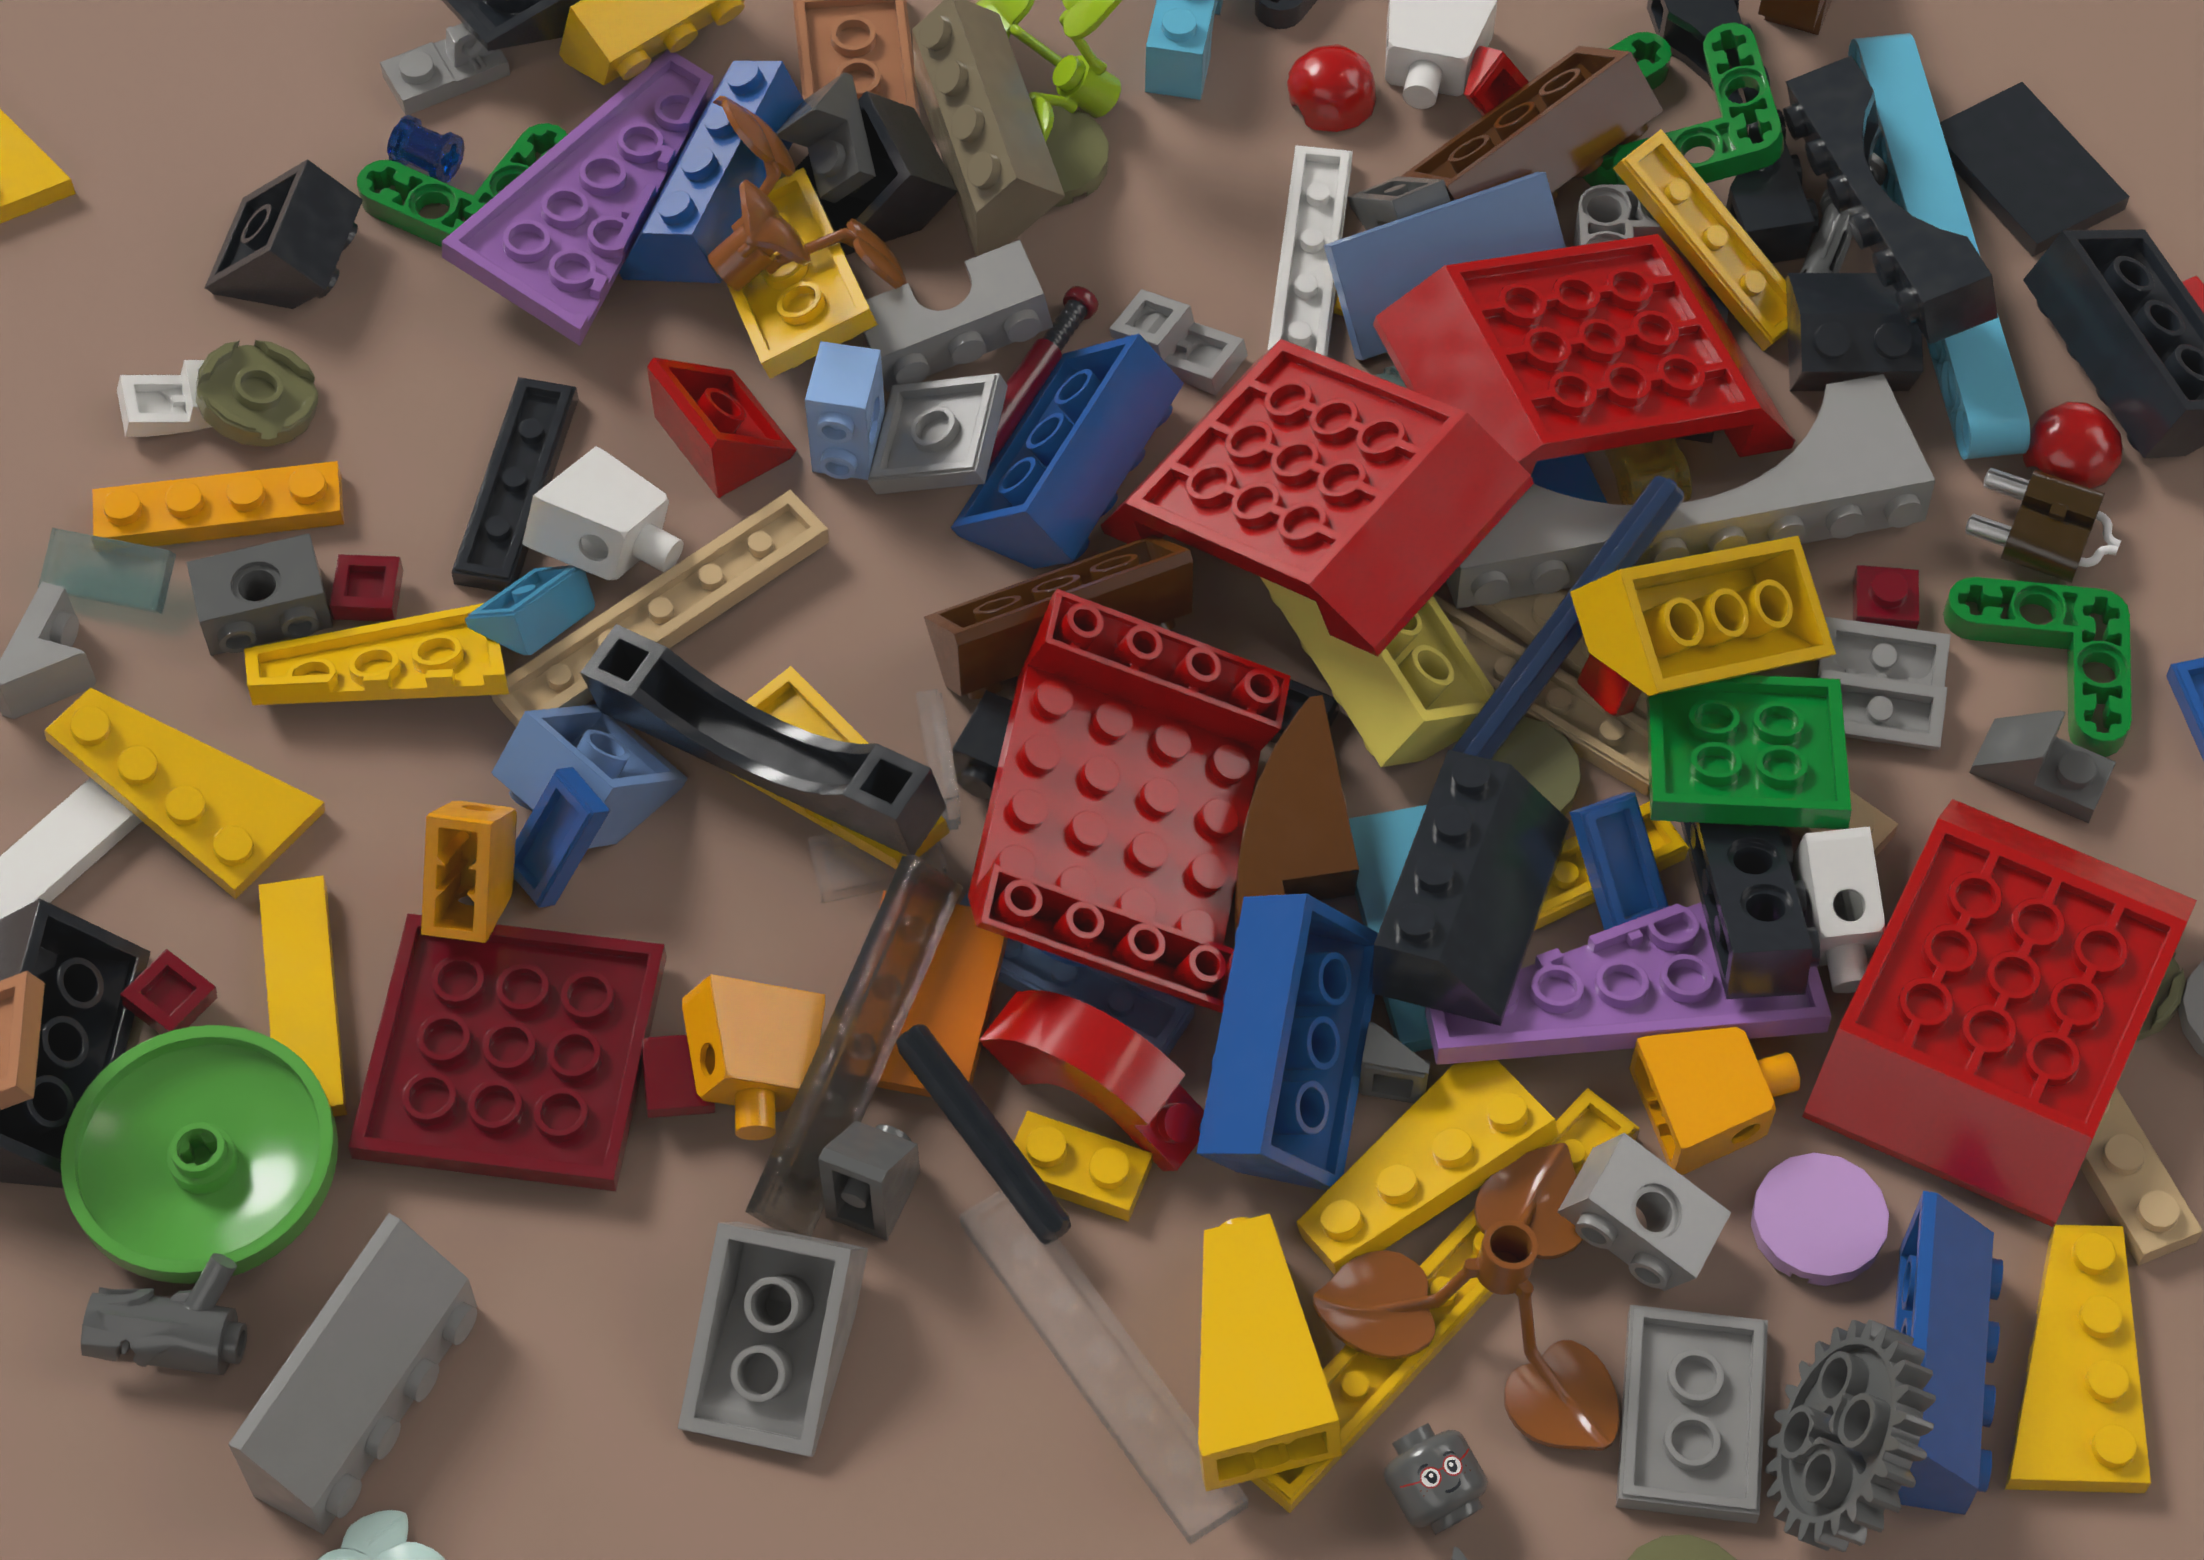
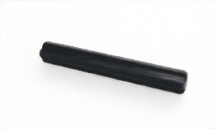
(983, 1134)

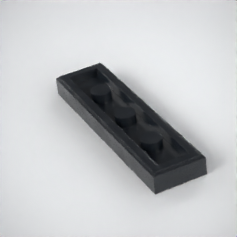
(518, 468)

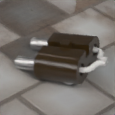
(2049, 525)

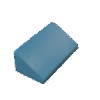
(534, 608)

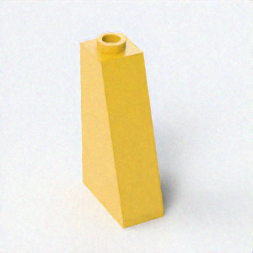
(1259, 1370)

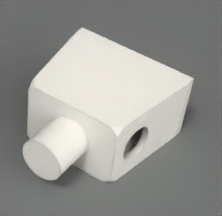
(1434, 45)
(602, 519)
(1841, 900)

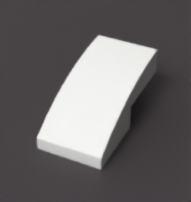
(160, 403)

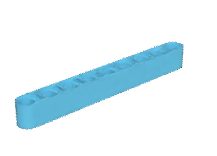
(1974, 364)

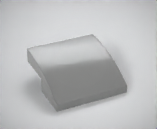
(1889, 681)

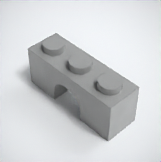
(999, 310)

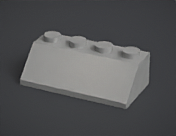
(354, 1377)

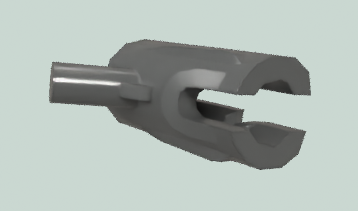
(168, 1332)

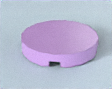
(1819, 1218)

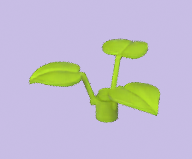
(1078, 79)

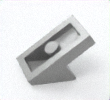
(40, 657)

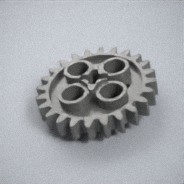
(1850, 1435)

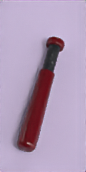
(1040, 362)

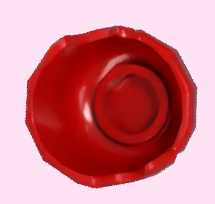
(1332, 88)
(2075, 444)

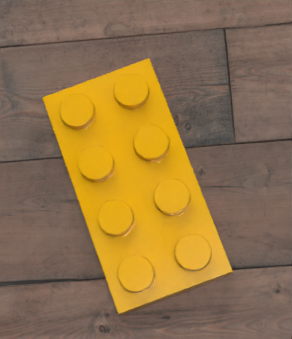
(801, 303)

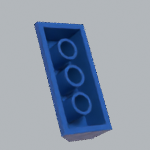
(703, 188)
(1071, 453)
(1290, 1042)
(1944, 1306)

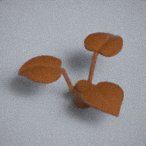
(764, 231)
(1383, 1304)

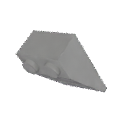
(771, 1336)

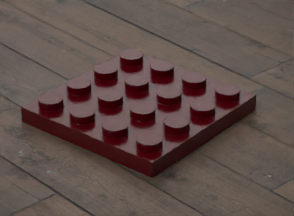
(510, 1055)

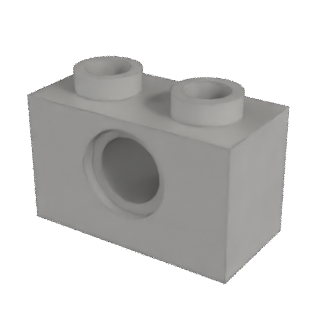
(1678, 1214)

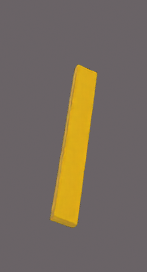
(1368, 1385)

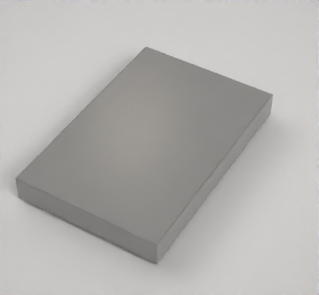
(1692, 1414)

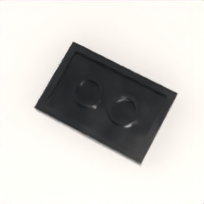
(2029, 168)

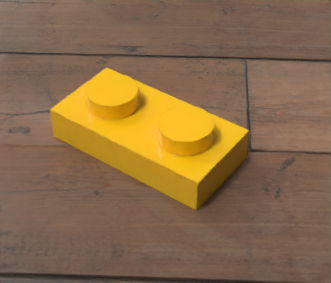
(1084, 1165)

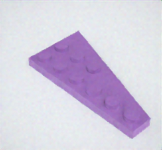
(576, 211)
(1624, 986)

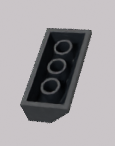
(2130, 333)
(1469, 891)
(79, 1030)

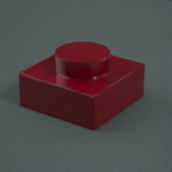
(366, 588)
(1886, 596)
(168, 994)

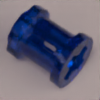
(426, 149)

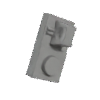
(442, 70)

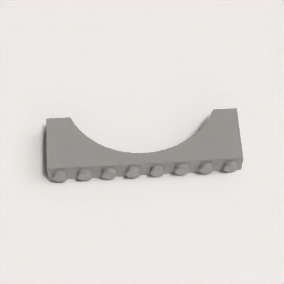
(1844, 479)

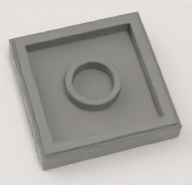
(938, 434)

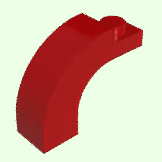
(1088, 1052)

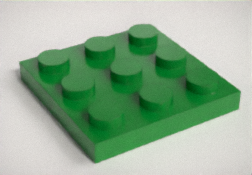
(1750, 753)

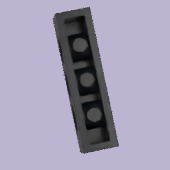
(1753, 908)

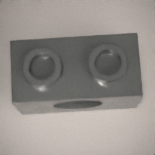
(233, 581)

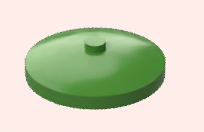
(199, 1152)

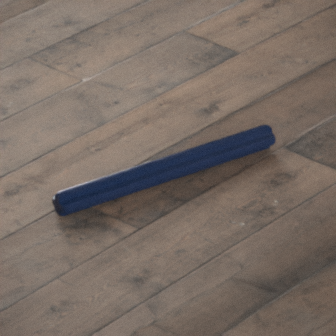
(1563, 629)

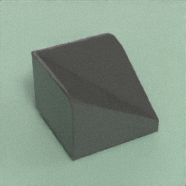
(1391, 1068)

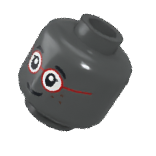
(1435, 1478)

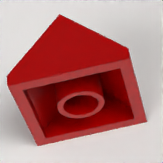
(716, 423)

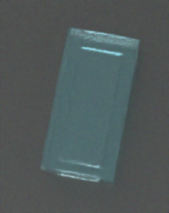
(108, 570)

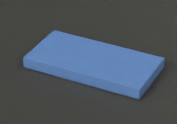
(1392, 259)

